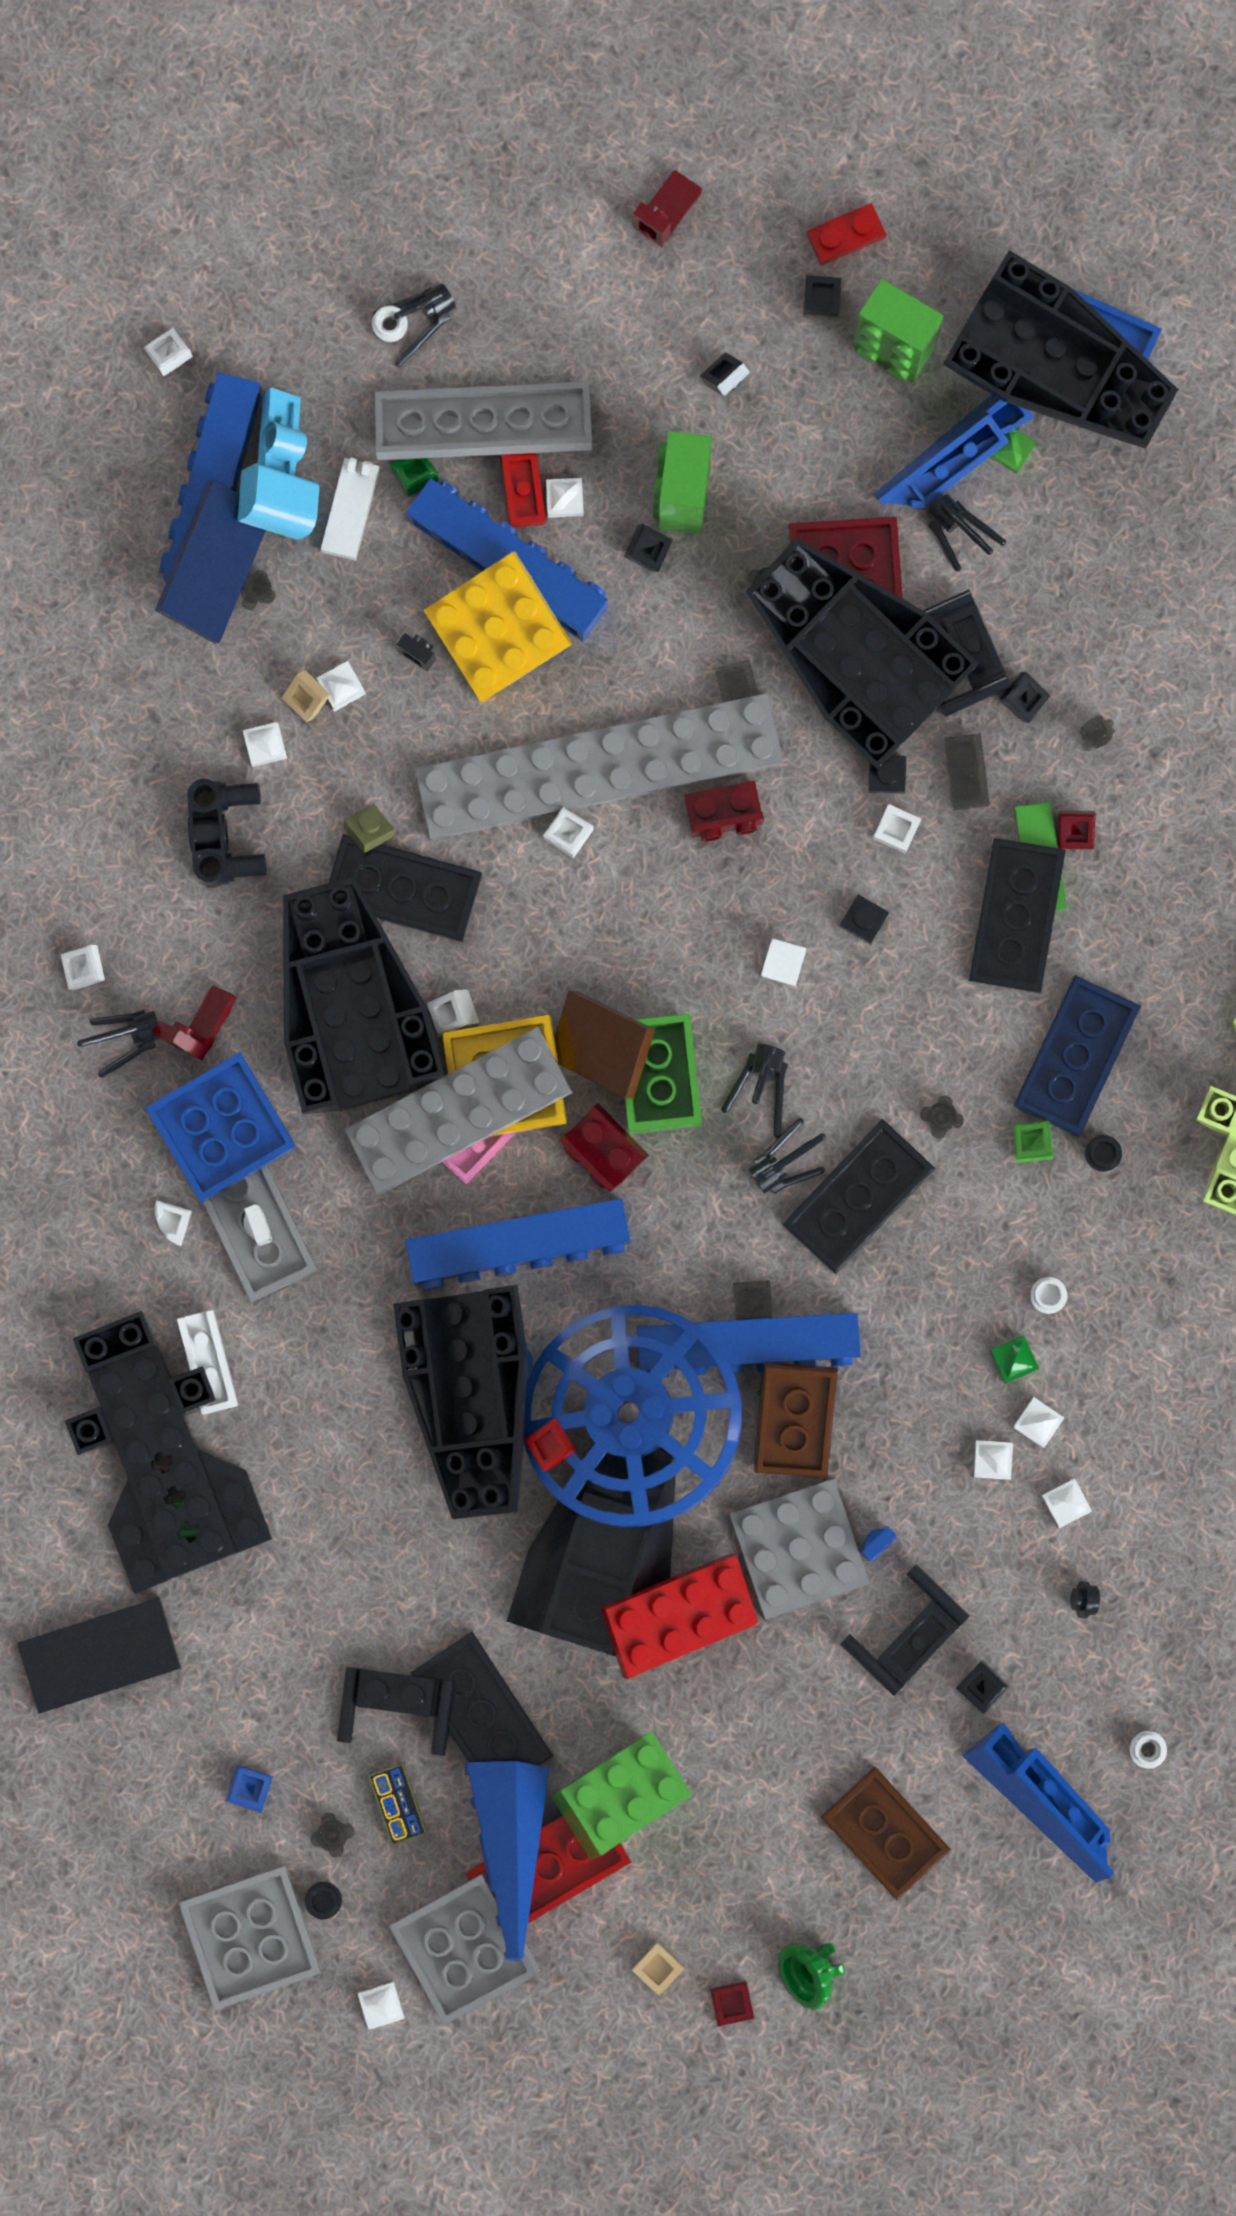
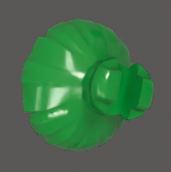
(808, 1973)

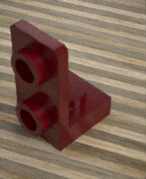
(666, 208)
(206, 1024)

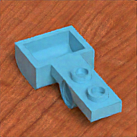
(269, 490)

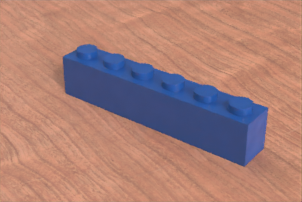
(220, 451)
(483, 542)
(518, 1242)
(764, 1340)

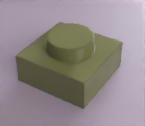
(368, 828)

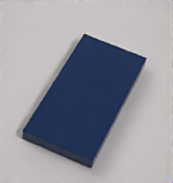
(210, 565)
(1077, 1056)

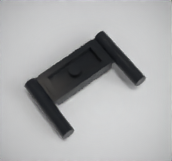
(969, 630)
(917, 1640)
(396, 1694)

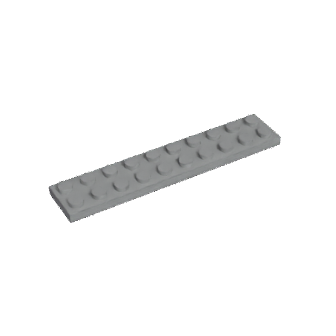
(599, 766)

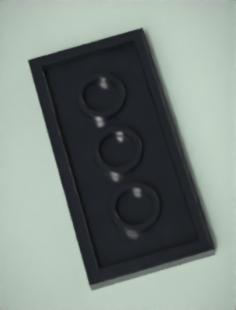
(410, 888)
(1017, 915)
(858, 1196)
(99, 1655)
(484, 1711)

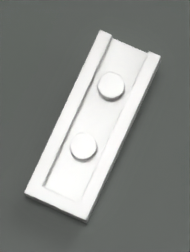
(350, 508)
(205, 1348)

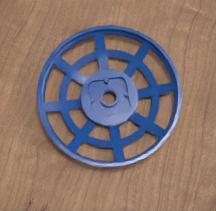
(653, 1421)

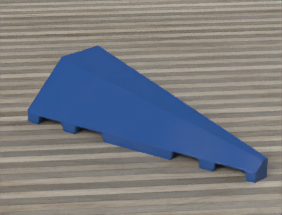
(510, 1817)

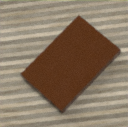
(602, 1044)
(795, 1419)
(885, 1833)

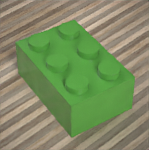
(897, 331)
(682, 482)
(668, 1083)
(621, 1795)

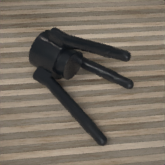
(434, 303)
(951, 514)
(139, 1026)
(766, 1063)
(769, 1172)

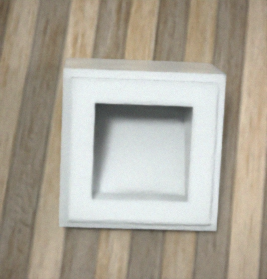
(783, 962)
(452, 1012)

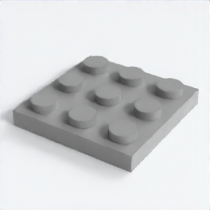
(799, 1549)
(250, 1937)
(461, 1950)

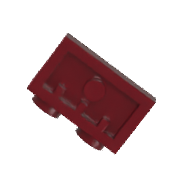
(724, 810)
(603, 1148)

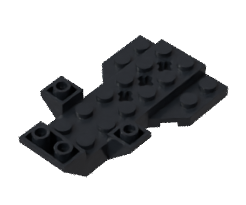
(146, 1416)

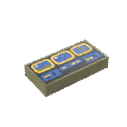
(397, 1804)

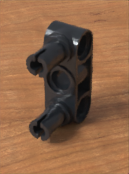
(210, 834)

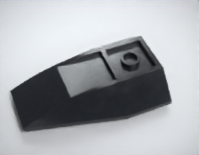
(1058, 357)
(858, 649)
(349, 1004)
(468, 1389)
(589, 1564)

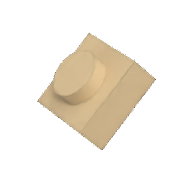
(305, 696)
(658, 1968)

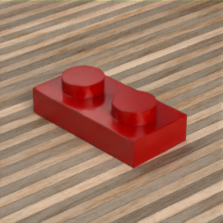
(846, 234)
(522, 490)

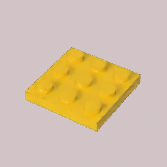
(498, 626)
(472, 1043)

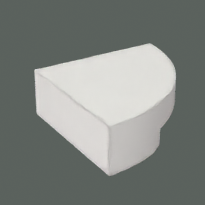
(172, 1221)

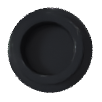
(1103, 1153)
(1085, 1599)
(323, 1900)

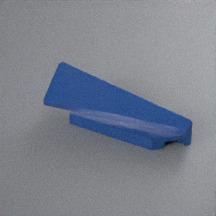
(954, 454)
(1044, 1799)

